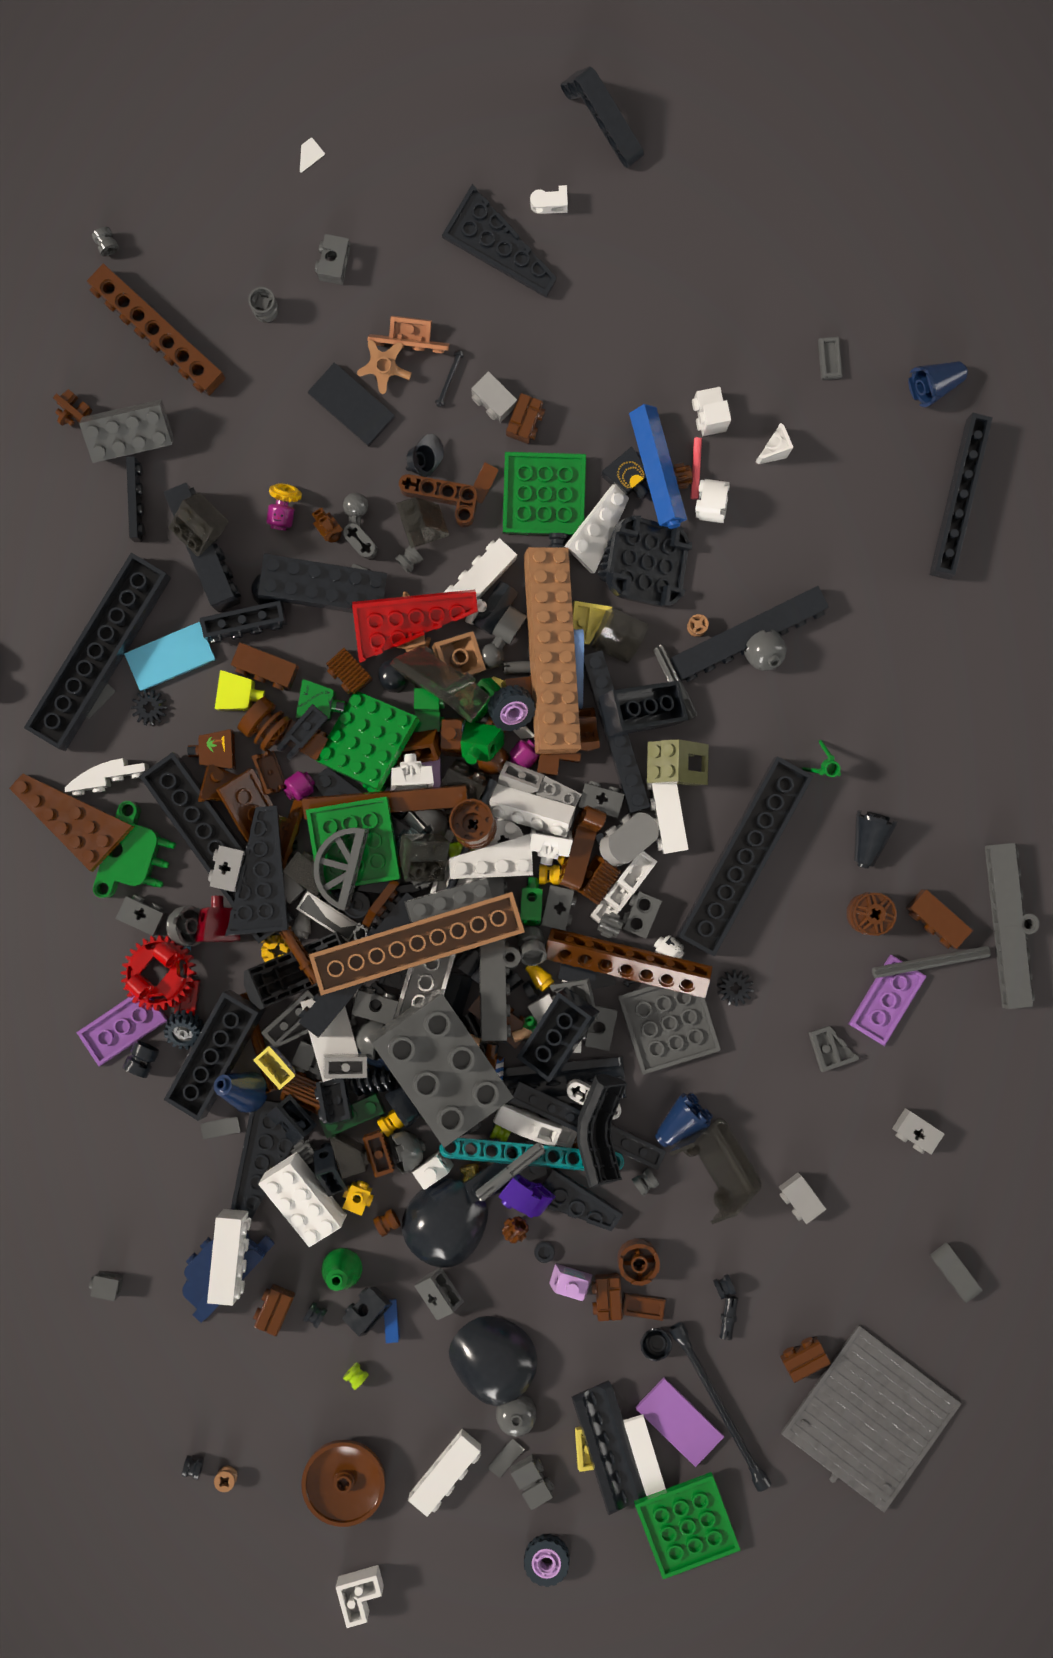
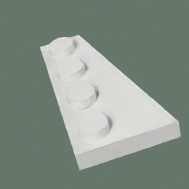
(592, 536)
(497, 860)

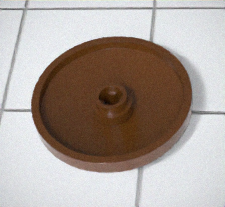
(343, 1483)

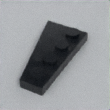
(482, 1177)

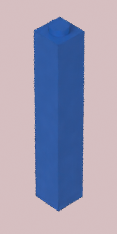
(658, 466)

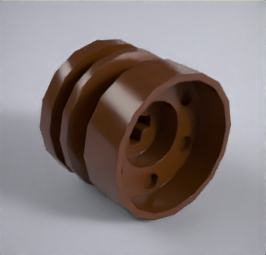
(267, 726)
(475, 812)
(860, 910)

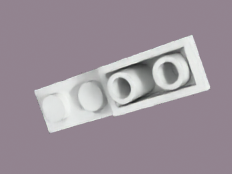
(99, 776)
(534, 1127)

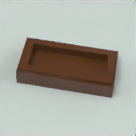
(643, 1306)

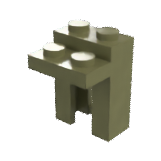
(669, 762)

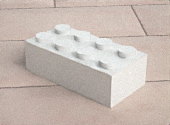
(302, 1199)
(228, 1257)

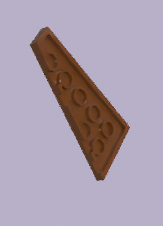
(79, 826)

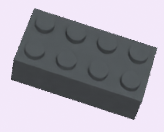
(126, 431)

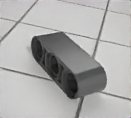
(955, 1272)

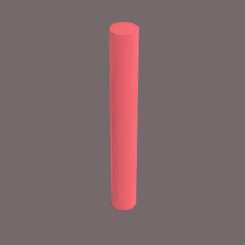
(696, 468)

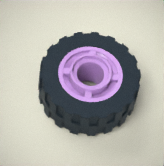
(511, 708)
(546, 1573)

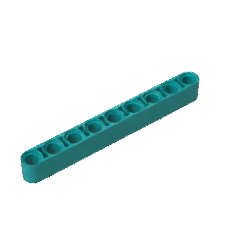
(501, 1153)

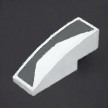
(327, 915)

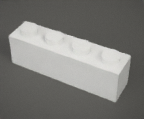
(486, 569)
(532, 810)
(668, 817)
(445, 1472)

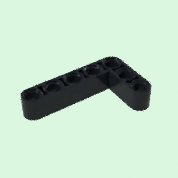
(589, 86)

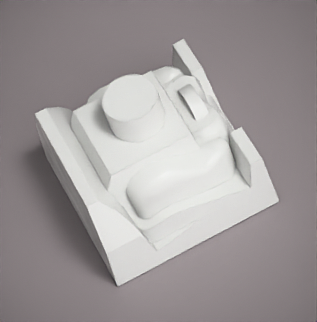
(411, 775)
(549, 845)

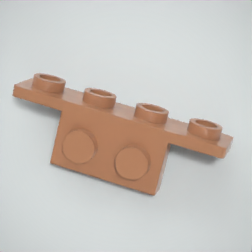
(410, 333)

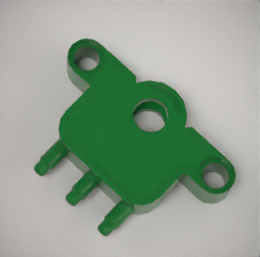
(137, 858)

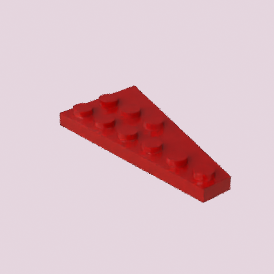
(398, 620)

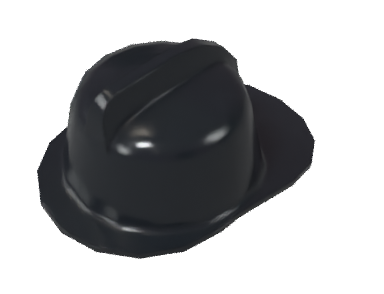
(425, 455)

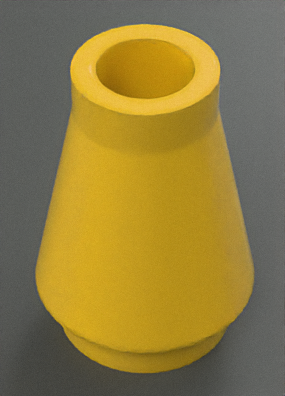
(540, 978)

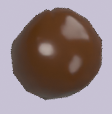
(496, 764)

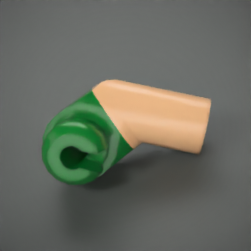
(528, 1027)

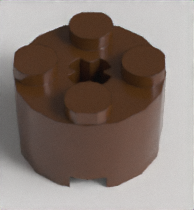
(648, 1267)

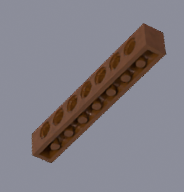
(104, 279)
(628, 962)

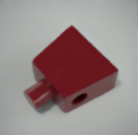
(214, 922)

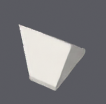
(777, 447)

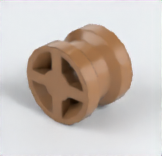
(699, 621)
(226, 1473)

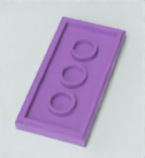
(886, 1003)
(119, 1029)
(679, 1421)

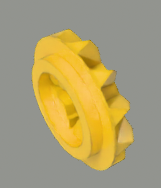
(285, 492)
(272, 943)

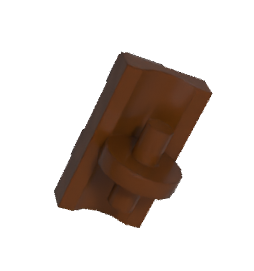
(66, 401)
(327, 525)

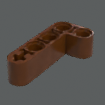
(437, 494)
(586, 825)

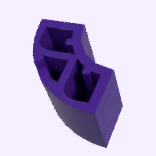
(526, 1196)

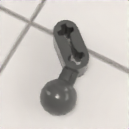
(355, 507)
(505, 632)

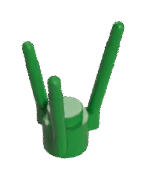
(828, 767)

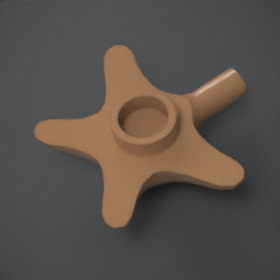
(383, 365)

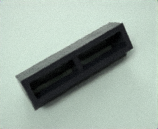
(497, 605)
(457, 992)

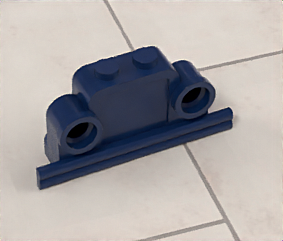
(199, 1268)

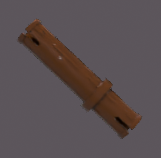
(299, 953)

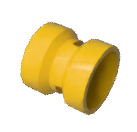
(554, 873)
(390, 1123)

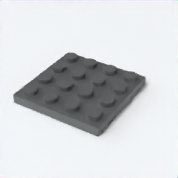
(667, 1027)

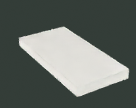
(334, 1040)

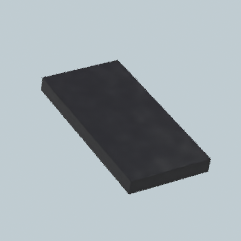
(351, 404)

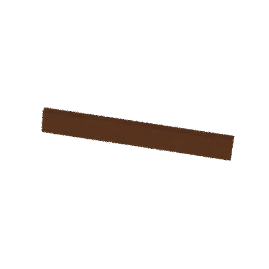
(398, 799)

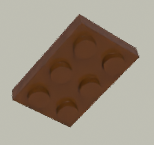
(242, 797)

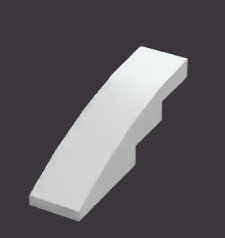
(625, 886)
(644, 1454)

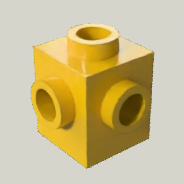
(354, 1203)

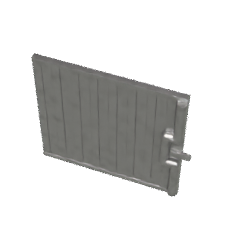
(870, 1418)

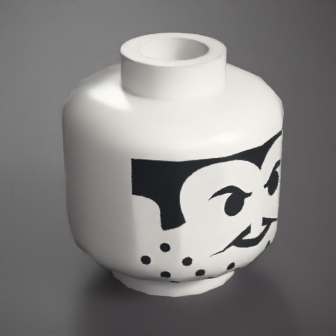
(669, 946)

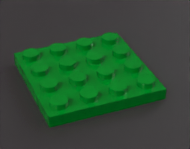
(543, 493)
(368, 740)
(380, 853)
(687, 1525)

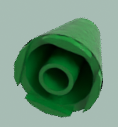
(341, 1269)

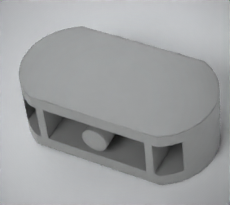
(628, 838)

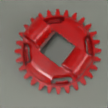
(171, 986)

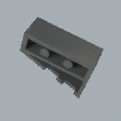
(286, 1025)

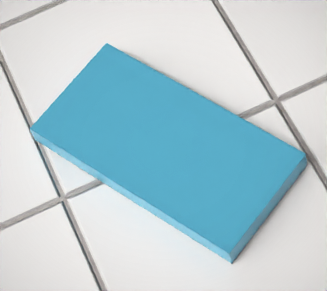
(169, 656)

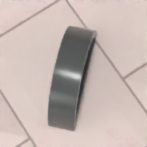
(352, 868)

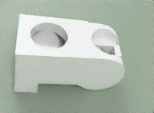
(549, 202)

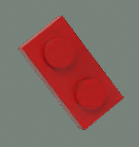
(189, 1003)

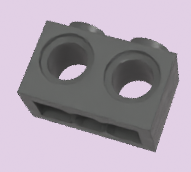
(647, 917)

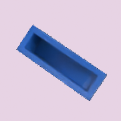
(391, 1323)

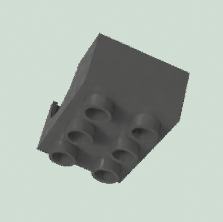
(440, 1067)

